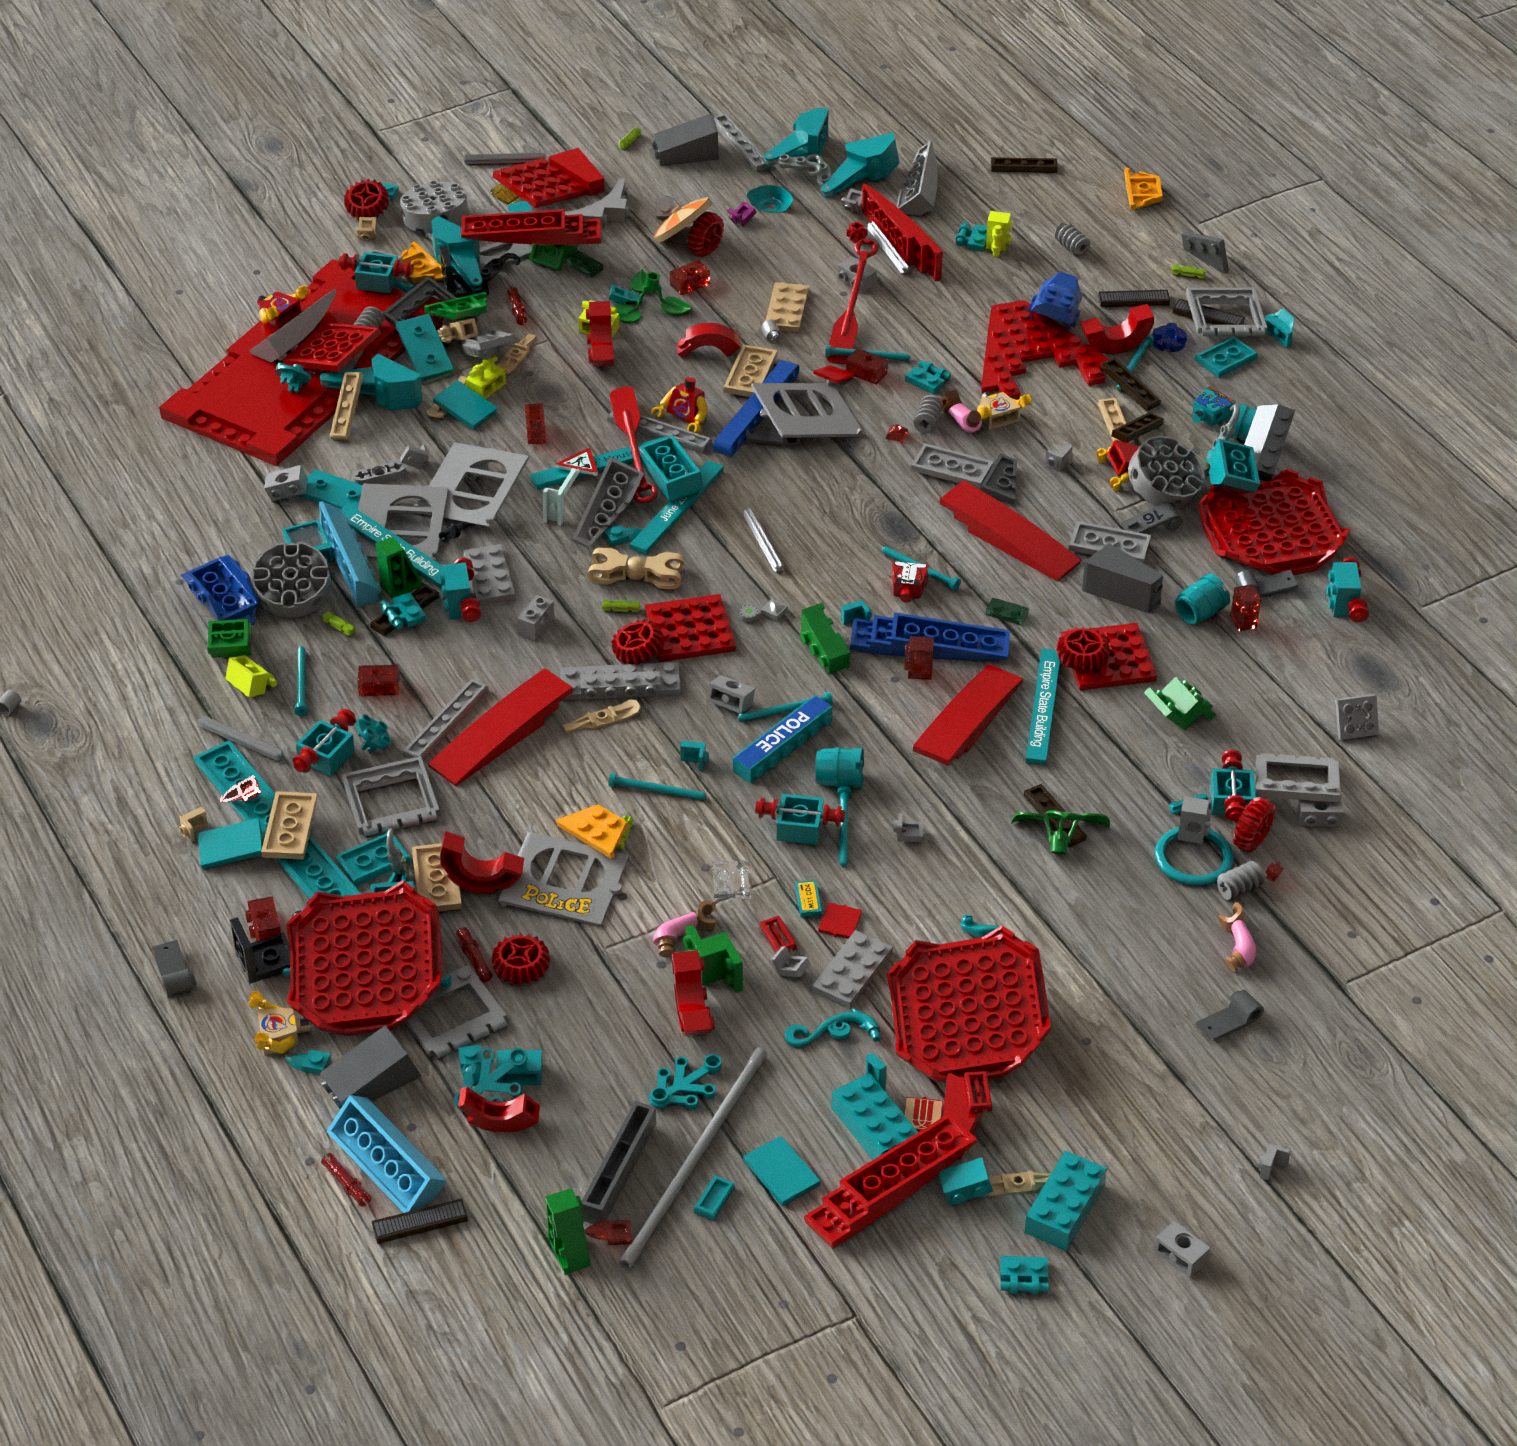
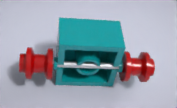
(375, 270)
(1346, 590)
(457, 591)
(326, 745)
(1231, 787)
(800, 817)

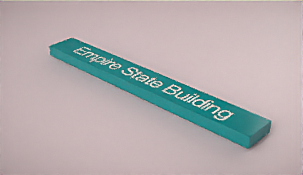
(375, 533)
(1043, 707)

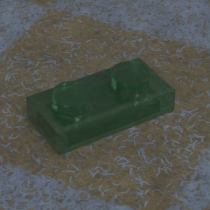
(584, 263)
(1007, 611)

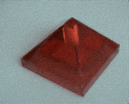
(897, 433)

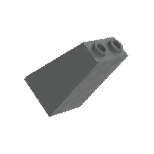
(687, 142)
(1122, 579)
(370, 1069)

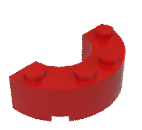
(600, 334)
(1122, 336)
(477, 874)
(690, 995)

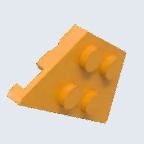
(1142, 189)
(423, 264)
(595, 828)

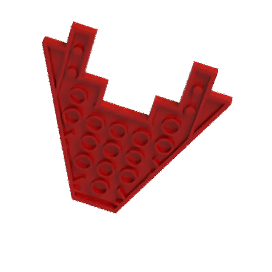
(1018, 339)

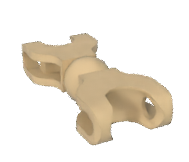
(618, 567)

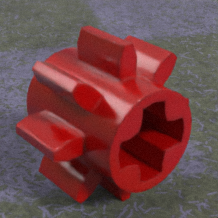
(856, 232)

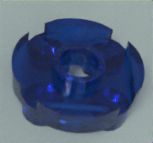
(1169, 337)

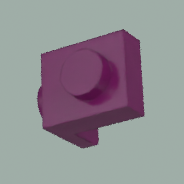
(742, 214)

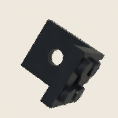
(453, 281)
(254, 954)

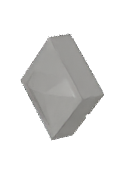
(774, 609)

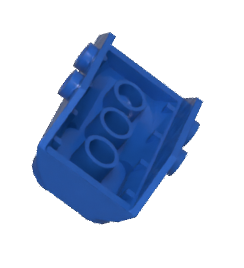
(1058, 299)
(224, 589)

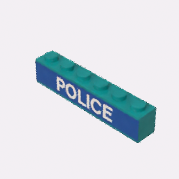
(782, 739)

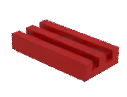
(791, 943)
(979, 1105)

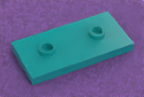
(424, 347)
(332, 490)

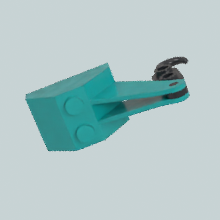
(465, 254)

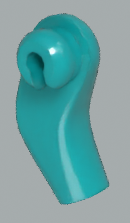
(976, 929)

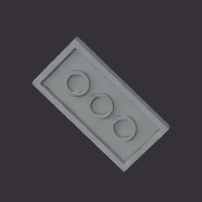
(951, 465)
(1091, 538)
(491, 574)
(852, 969)

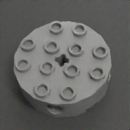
(431, 200)
(1166, 472)
(291, 579)

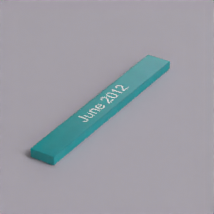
(673, 512)

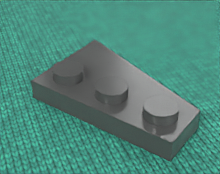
(1207, 249)
(1001, 479)

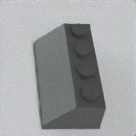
(1268, 437)

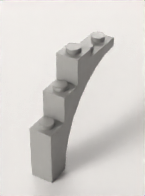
(610, 208)

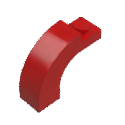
(709, 335)
(499, 1116)

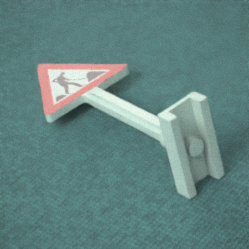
(553, 499)

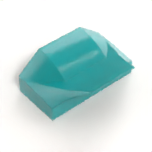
(1280, 327)

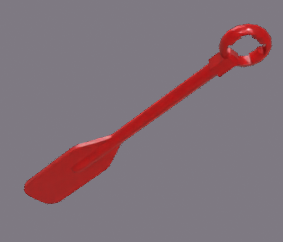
(846, 327)
(628, 419)

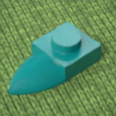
(621, 295)
(619, 535)
(473, 1055)
(310, 1062)

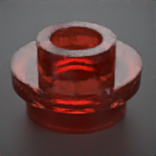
(1274, 871)

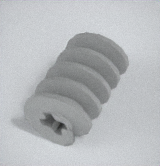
(1071, 238)
(370, 317)
(928, 413)
(1240, 879)

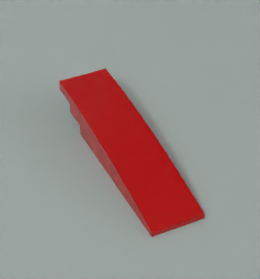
(532, 227)
(903, 233)
(1008, 531)
(967, 715)
(501, 727)
(888, 1180)

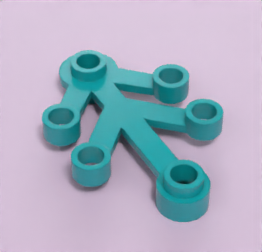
(488, 1081)
(661, 1097)

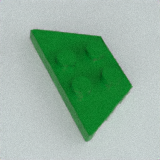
(460, 308)

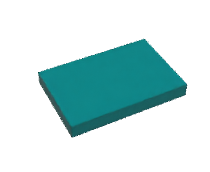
(1226, 357)
(465, 404)
(230, 843)
(368, 860)
(781, 1170)

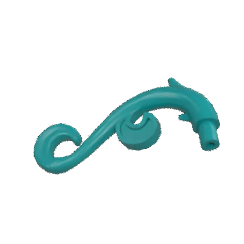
(835, 1032)

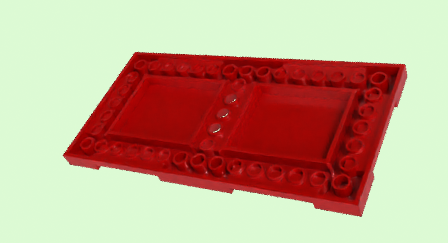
(243, 397)

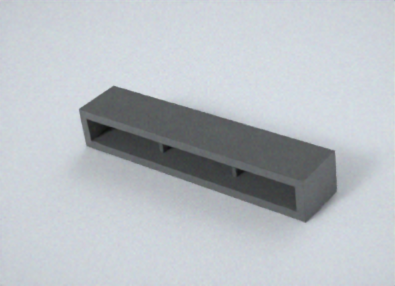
(618, 1163)

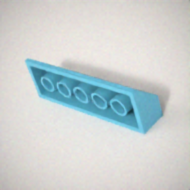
(349, 555)
(385, 1154)

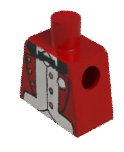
(909, 580)

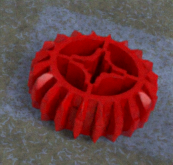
(366, 199)
(705, 234)
(637, 642)
(1083, 649)
(1254, 824)
(515, 956)

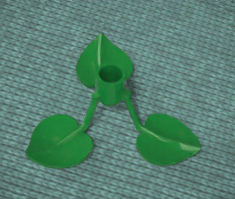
(649, 283)
(1059, 840)

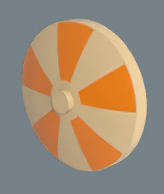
(681, 218)

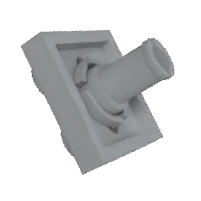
(1350, 716)

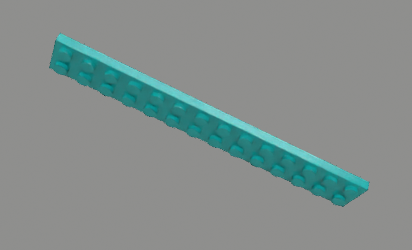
(315, 872)

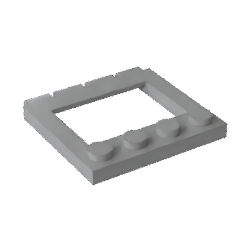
(1226, 296)
(387, 775)
(1292, 790)
(477, 1028)

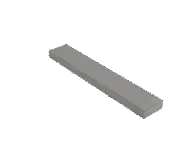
(741, 142)
(660, 429)
(446, 720)

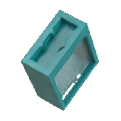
(312, 534)

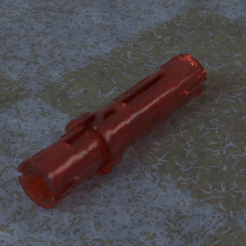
(518, 309)
(470, 948)
(351, 1185)

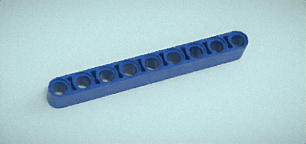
(749, 415)

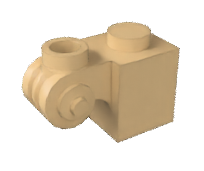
(458, 330)

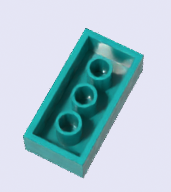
(671, 468)
(871, 1115)
(1065, 1200)

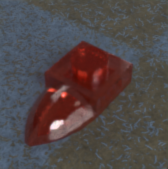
(244, 790)
(614, 1231)

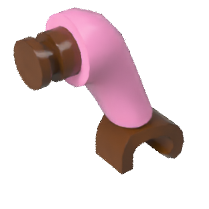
(968, 420)

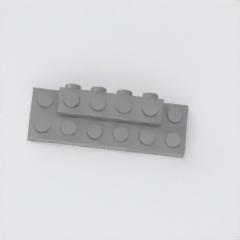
(484, 344)
(622, 680)

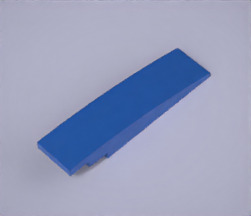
(951, 638)

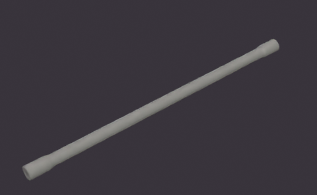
(634, 1250)

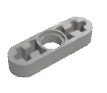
(391, 471)

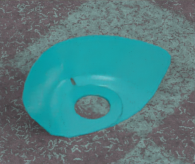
(764, 195)

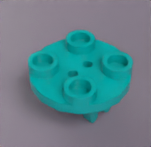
(293, 375)
(373, 733)

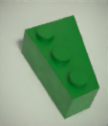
(395, 569)
(822, 640)
(567, 1230)

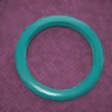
(1228, 859)

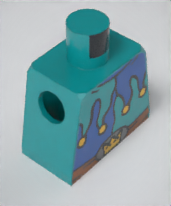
(1212, 407)

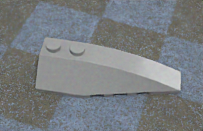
(921, 185)
(293, 332)
(608, 501)

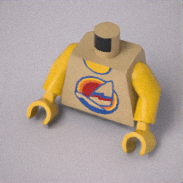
(1000, 409)
(276, 1026)

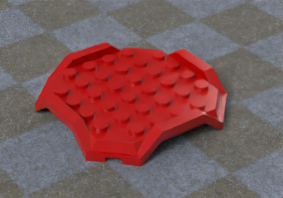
(1276, 527)
(364, 959)
(969, 1005)

